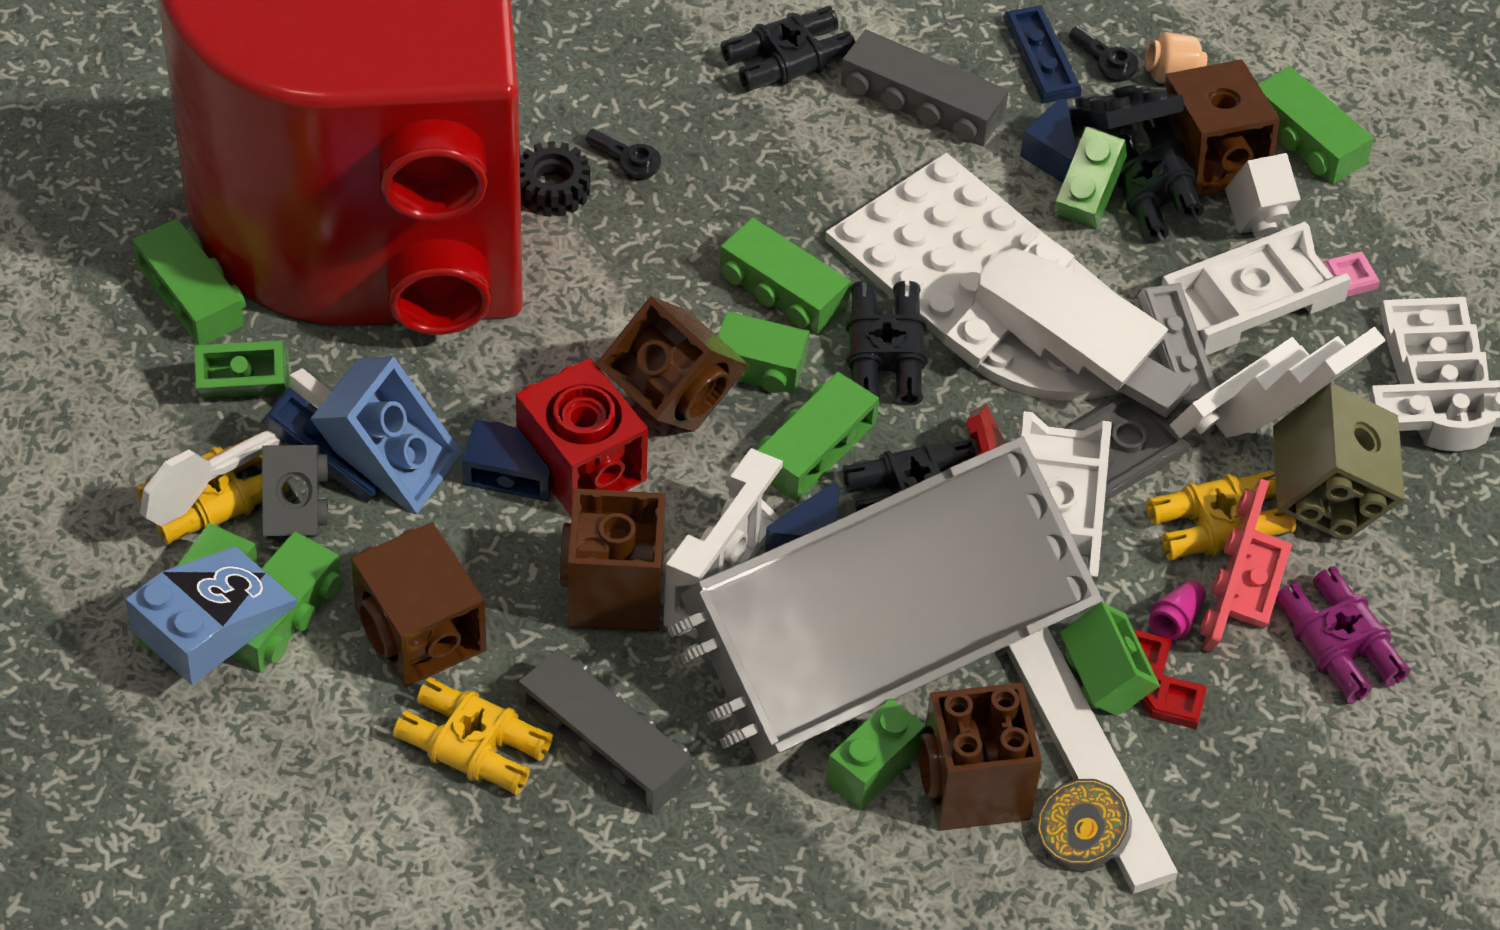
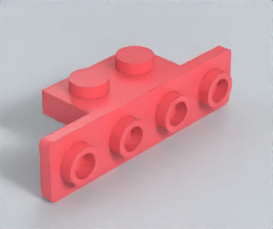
(1252, 572)

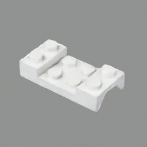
(1257, 285)
(1076, 474)
(730, 542)

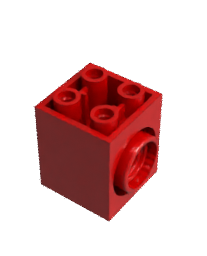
(583, 432)

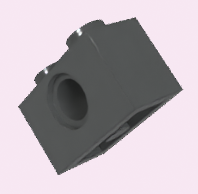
(280, 465)

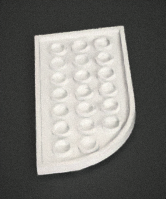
(942, 234)

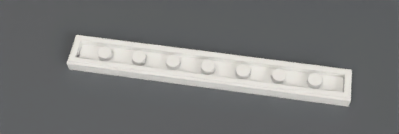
(1088, 752)

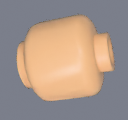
(1173, 53)

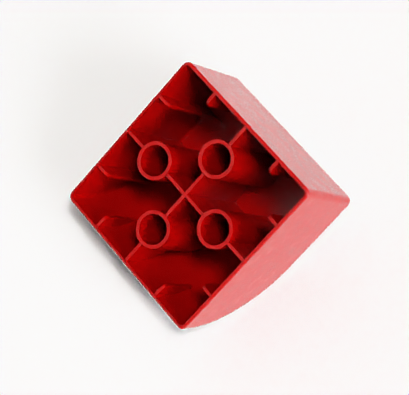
(353, 155)

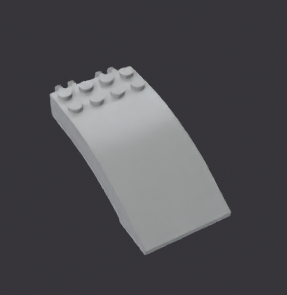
(887, 599)

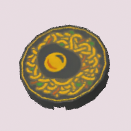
(1084, 824)

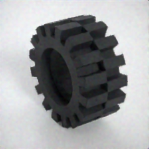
(554, 196)

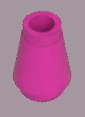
(1177, 610)

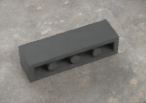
(924, 87)
(606, 730)

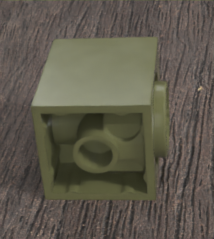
(1338, 462)

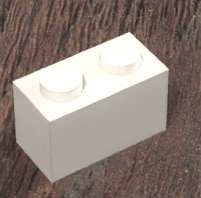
(1262, 194)

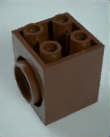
(1222, 122)
(672, 364)
(614, 559)
(418, 604)
(980, 756)

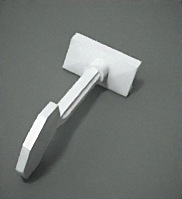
(187, 474)

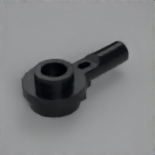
(1114, 62)
(637, 161)

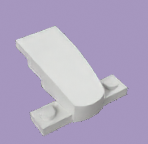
(1055, 312)
(1439, 372)
(1273, 385)

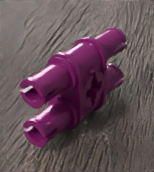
(1342, 634)

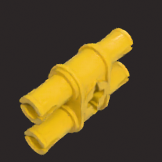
(219, 502)
(1214, 513)
(476, 752)

